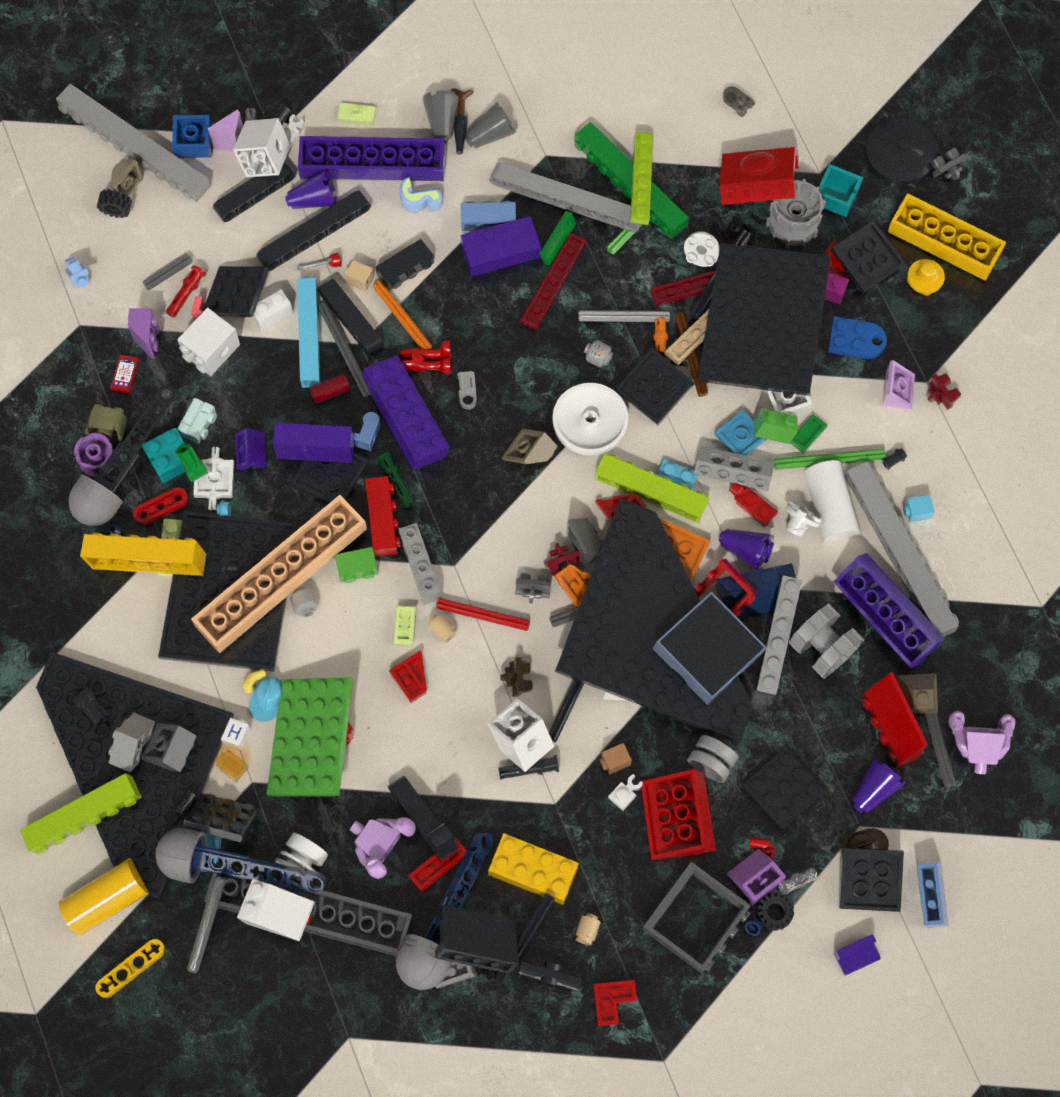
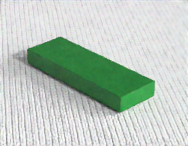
(557, 238)

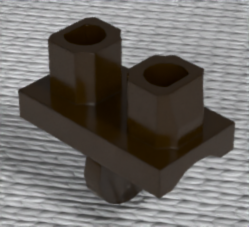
(514, 677)

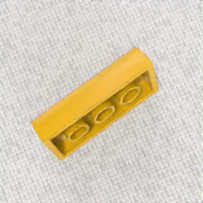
(103, 897)

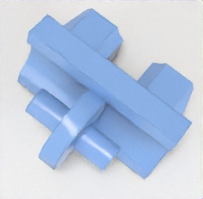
(77, 272)

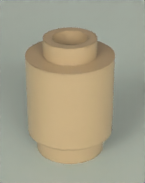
(441, 628)
(587, 929)

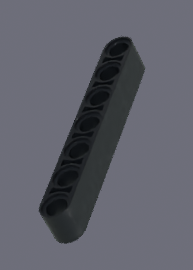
(313, 230)

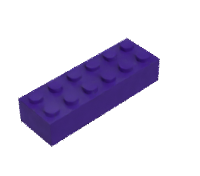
(405, 412)
(889, 610)

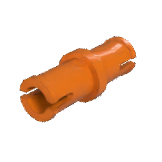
(660, 336)

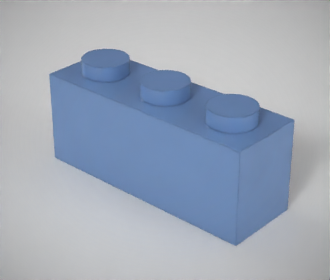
(486, 214)
(932, 895)

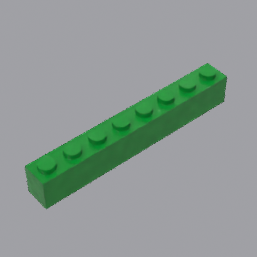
(619, 170)

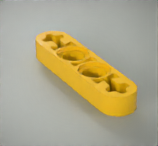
(131, 969)

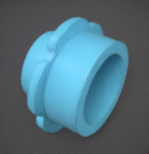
(224, 508)

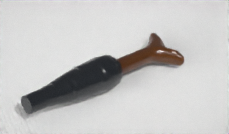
(461, 122)

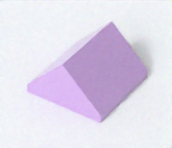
(226, 132)
(898, 386)

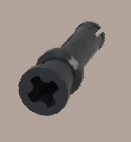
(540, 767)

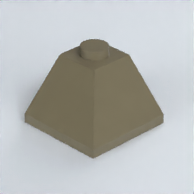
(126, 176)
(530, 447)
(920, 692)

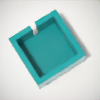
(839, 189)
(165, 458)

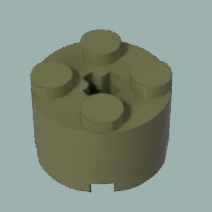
(107, 422)

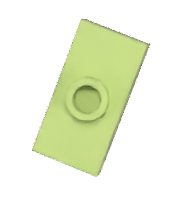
(356, 113)
(404, 625)

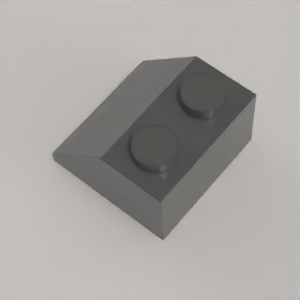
(584, 539)
(169, 747)

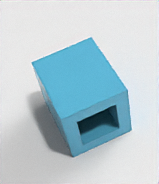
(918, 508)

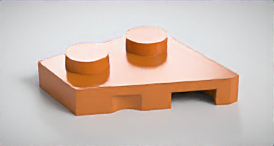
(573, 583)

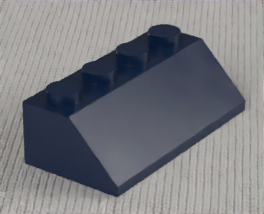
(764, 581)

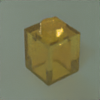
(231, 765)

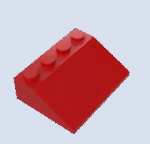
(894, 721)
(678, 815)

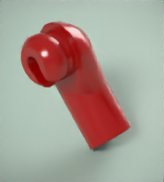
(764, 846)

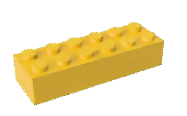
(946, 237)
(143, 554)

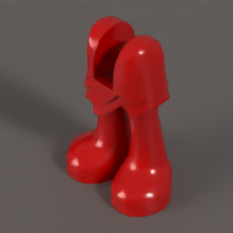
(415, 357)

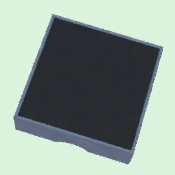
(709, 648)

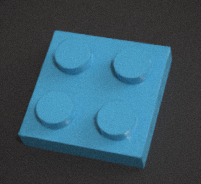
(738, 435)

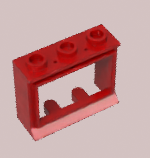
(713, 575)

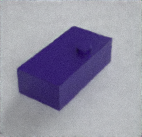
(500, 246)
(313, 442)

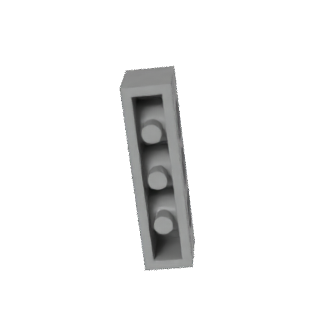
(734, 468)
(420, 564)

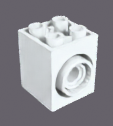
(262, 147)
(208, 342)
(521, 735)

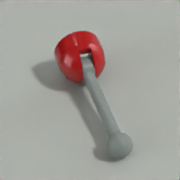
(333, 260)

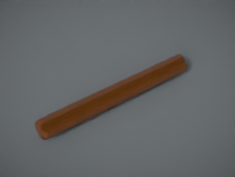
(692, 358)

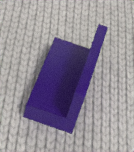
(250, 449)
(857, 955)

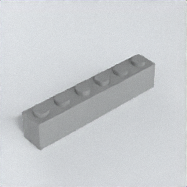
(779, 635)

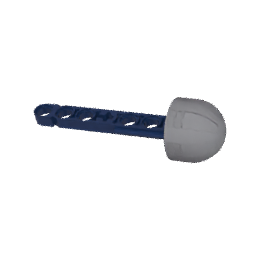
(184, 854)
(416, 956)

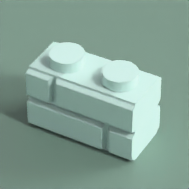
(196, 421)

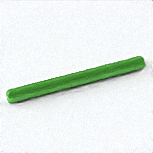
(843, 457)

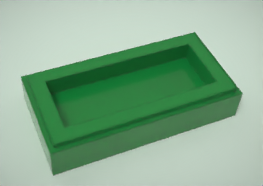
(808, 433)

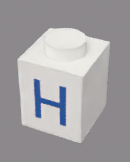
(236, 733)

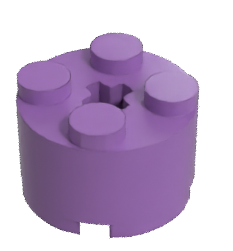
(92, 453)

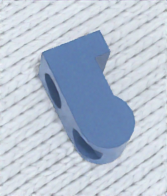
(368, 432)

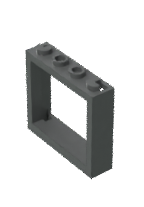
(730, 932)

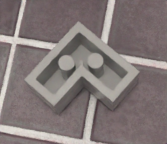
(129, 741)

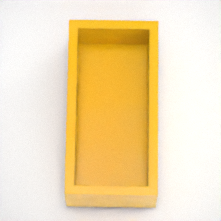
(533, 868)

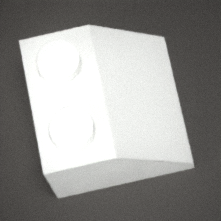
(271, 307)

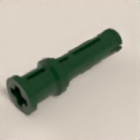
(392, 471)

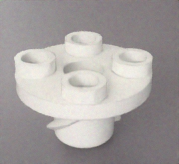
(701, 249)
(800, 519)

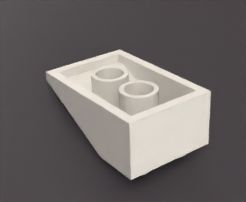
(275, 910)

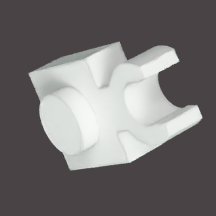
(292, 129)
(624, 795)

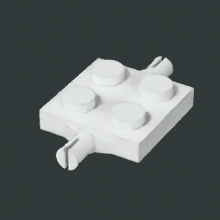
(217, 482)

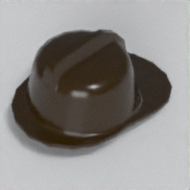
(867, 838)

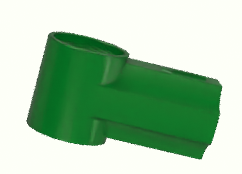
(192, 464)

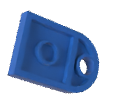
(855, 338)

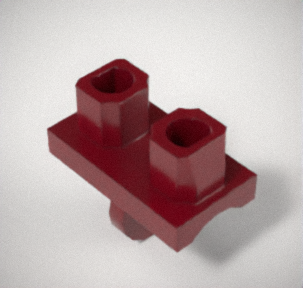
(940, 393)
(554, 564)

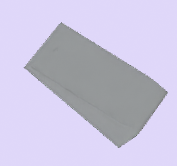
(457, 973)

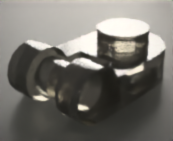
(733, 96)

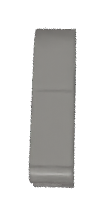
(467, 388)

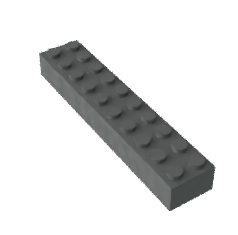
(334, 916)

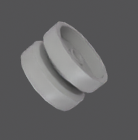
(712, 758)

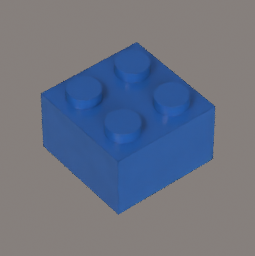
(191, 136)

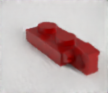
(753, 504)

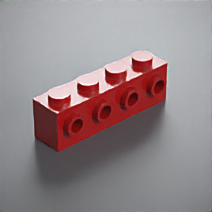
(381, 516)

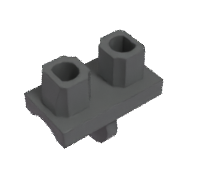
(941, 166)
(533, 588)

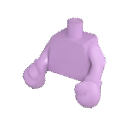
(982, 744)
(377, 841)

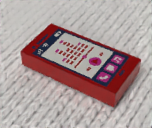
(124, 374)

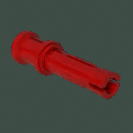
(189, 284)

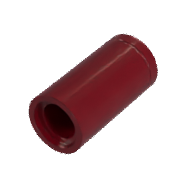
(329, 388)

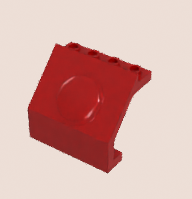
(758, 175)

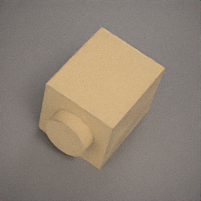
(359, 275)

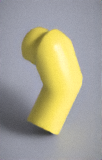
(250, 680)

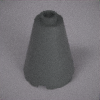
(441, 113)
(490, 127)

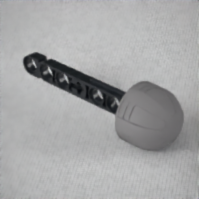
(94, 500)

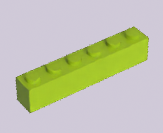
(652, 488)
(80, 814)

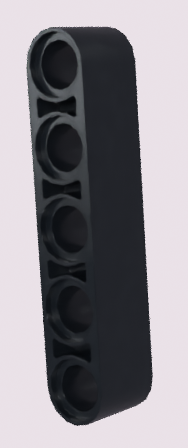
(251, 193)
(350, 316)

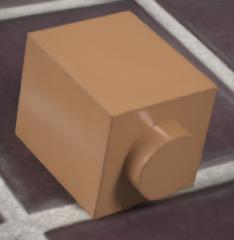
(615, 759)

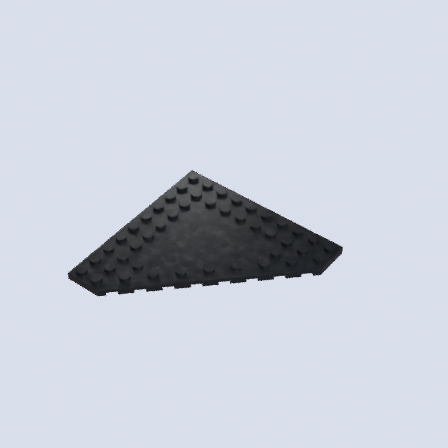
(626, 608)
(136, 828)

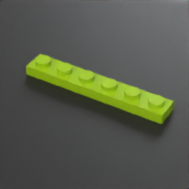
(641, 178)

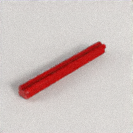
(482, 614)

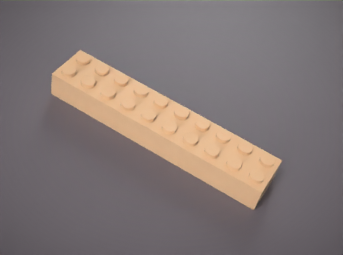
(279, 573)

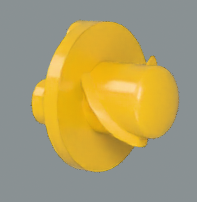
(925, 276)

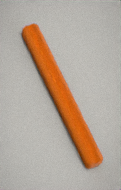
(402, 316)

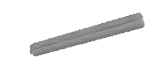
(622, 316)

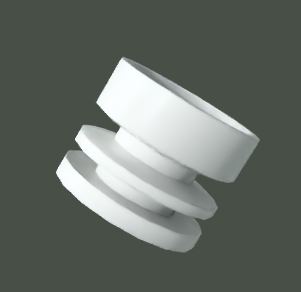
(302, 854)

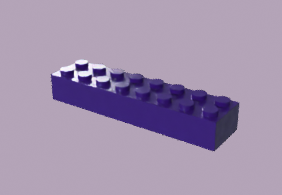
(372, 158)

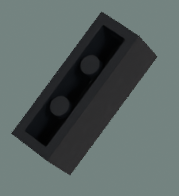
(405, 265)

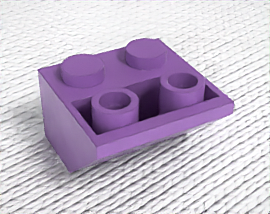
(144, 329)
(756, 876)

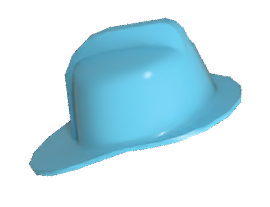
(265, 699)

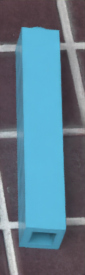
(308, 331)

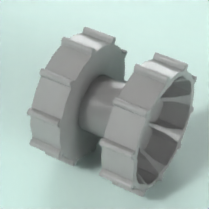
(792, 228)
(832, 647)

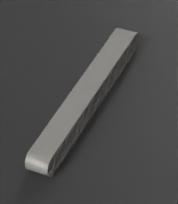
(563, 196)

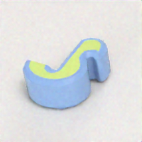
(419, 200)

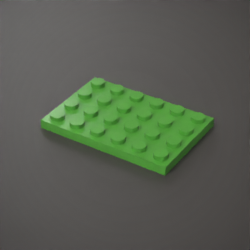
(310, 737)

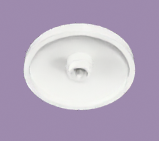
(594, 404)

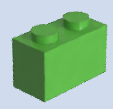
(775, 426)
(356, 565)

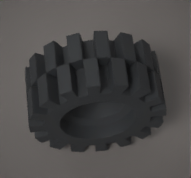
(114, 203)
(784, 902)

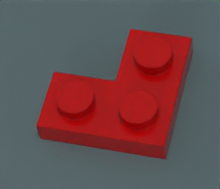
(608, 996)

